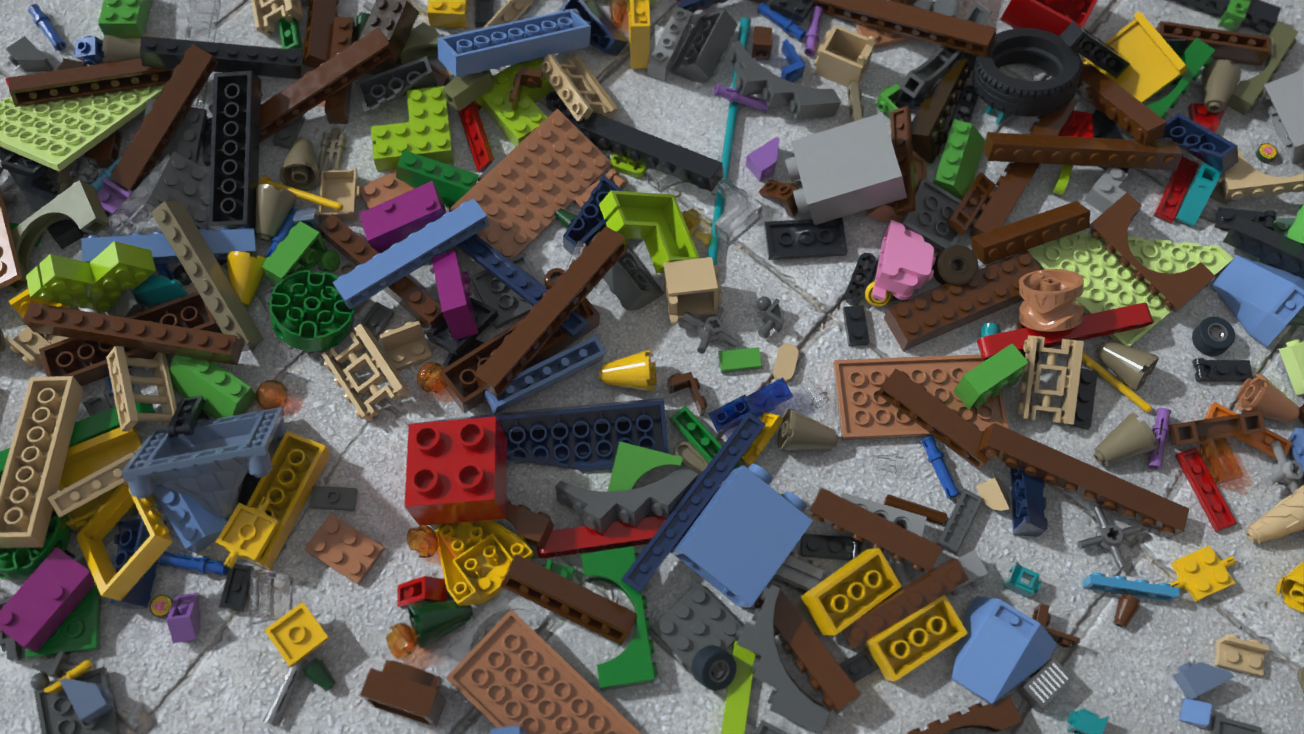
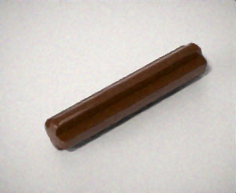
(931, 514)

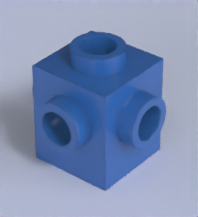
(89, 50)

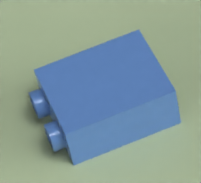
(743, 535)

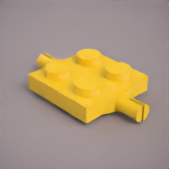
(247, 532)
(1202, 573)

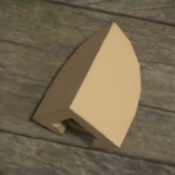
(994, 494)

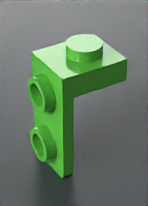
(1234, 14)
(886, 99)

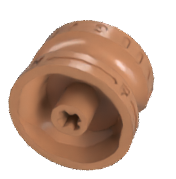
(1051, 300)

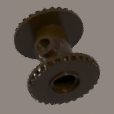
(964, 259)

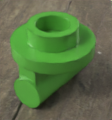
(329, 261)

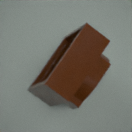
(405, 692)

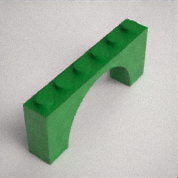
(634, 664)

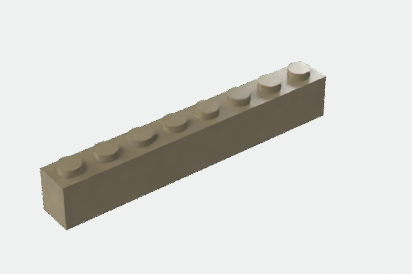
(206, 273)

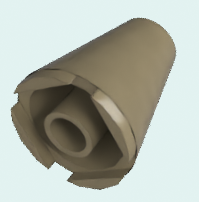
(119, 49)
(1219, 83)
(300, 166)
(271, 210)
(1127, 362)
(804, 433)
(1126, 441)

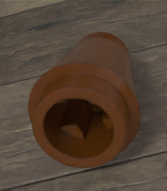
(1126, 610)

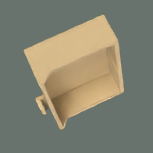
(343, 188)

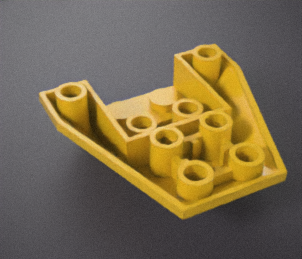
(477, 558)

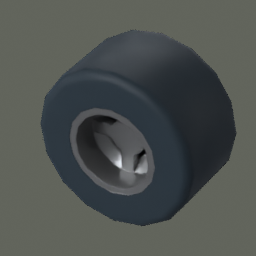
(1213, 336)
(714, 667)

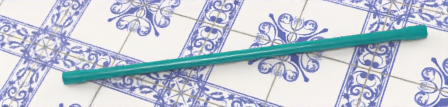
(744, 30)

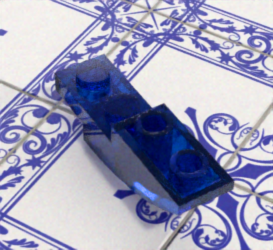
(757, 404)

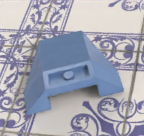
(1260, 297)
(999, 649)

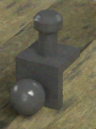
(771, 317)
(54, 666)

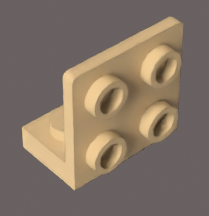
(406, 345)

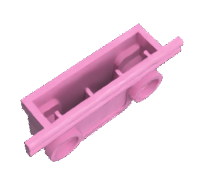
(903, 263)

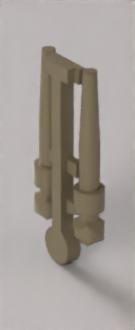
(335, 132)

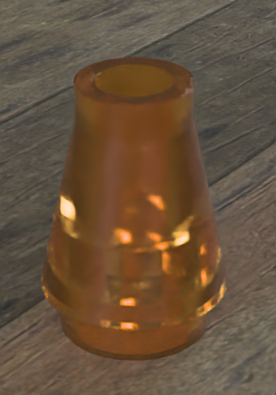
(617, 12)

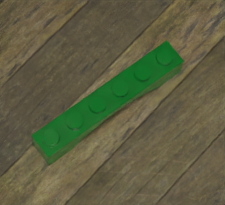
(1195, 57)

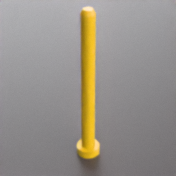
(303, 195)
(1116, 383)

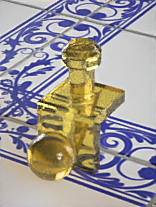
(692, 221)

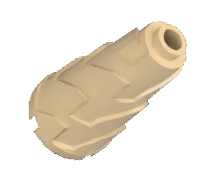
(1280, 520)

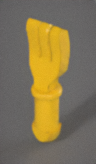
(73, 674)

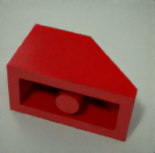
(421, 591)

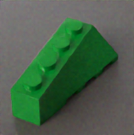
(449, 180)

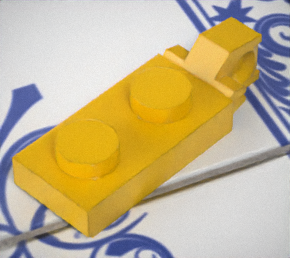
(772, 423)

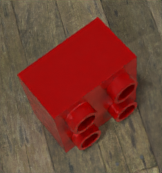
(1047, 14)
(456, 471)

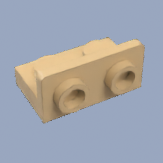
(28, 344)
(1241, 655)

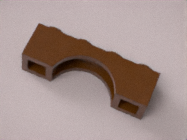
(1217, 428)

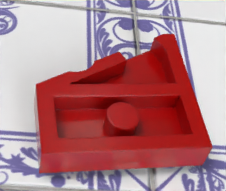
(1205, 118)
(1078, 125)

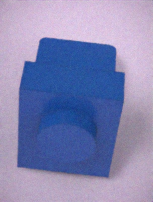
(797, 64)

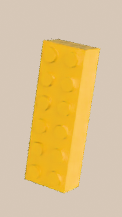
(288, 486)

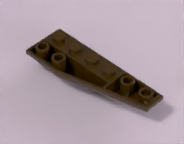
(937, 111)

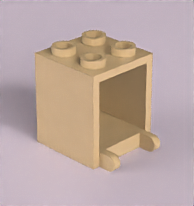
(844, 56)
(691, 288)

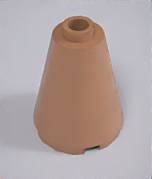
(1263, 395)

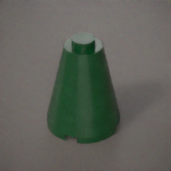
(437, 620)

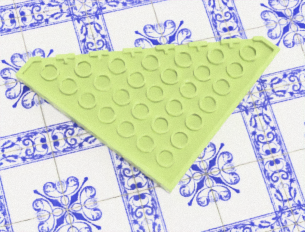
(68, 128)
(1113, 286)

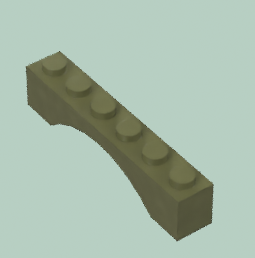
(1248, 90)

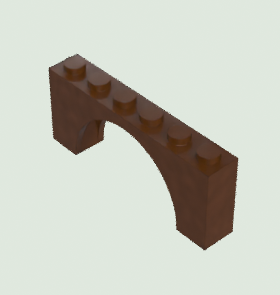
(1171, 288)

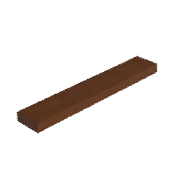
(902, 143)

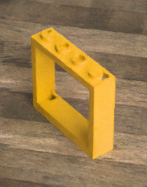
(639, 33)
(110, 583)

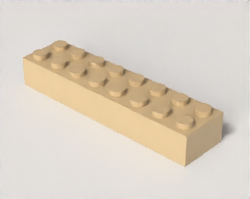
(37, 459)

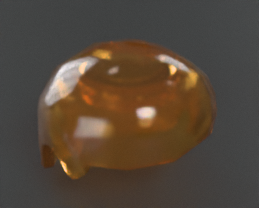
(428, 377)
(271, 394)
(423, 540)
(401, 640)

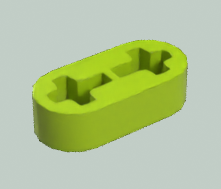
(627, 166)
(1062, 179)

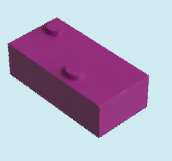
(402, 216)
(454, 295)
(45, 600)

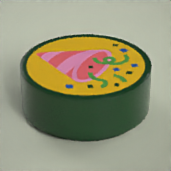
(1266, 152)
(161, 606)

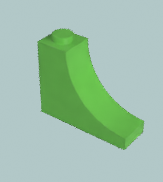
(633, 462)

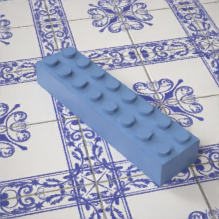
(513, 42)

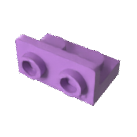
(112, 195)

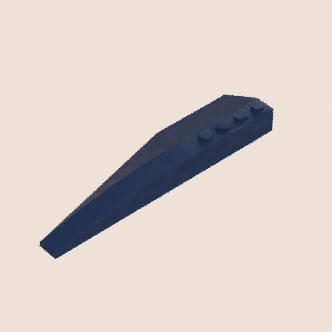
(582, 434)

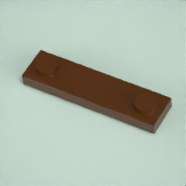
(971, 203)

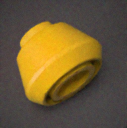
(876, 302)

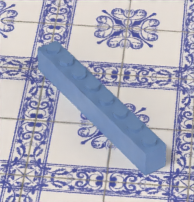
(219, 241)
(411, 253)

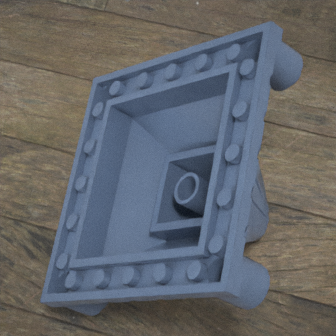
(210, 461)

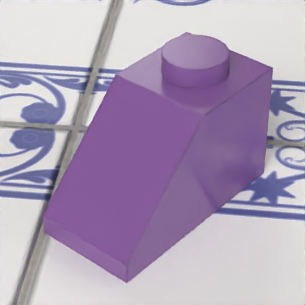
(763, 160)
(184, 618)

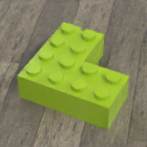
(528, 116)
(425, 133)
(650, 218)
(91, 284)

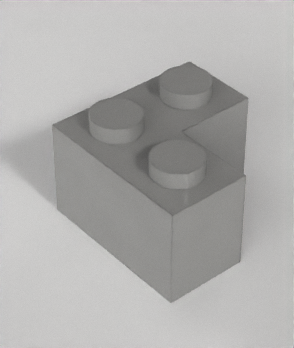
(1107, 189)

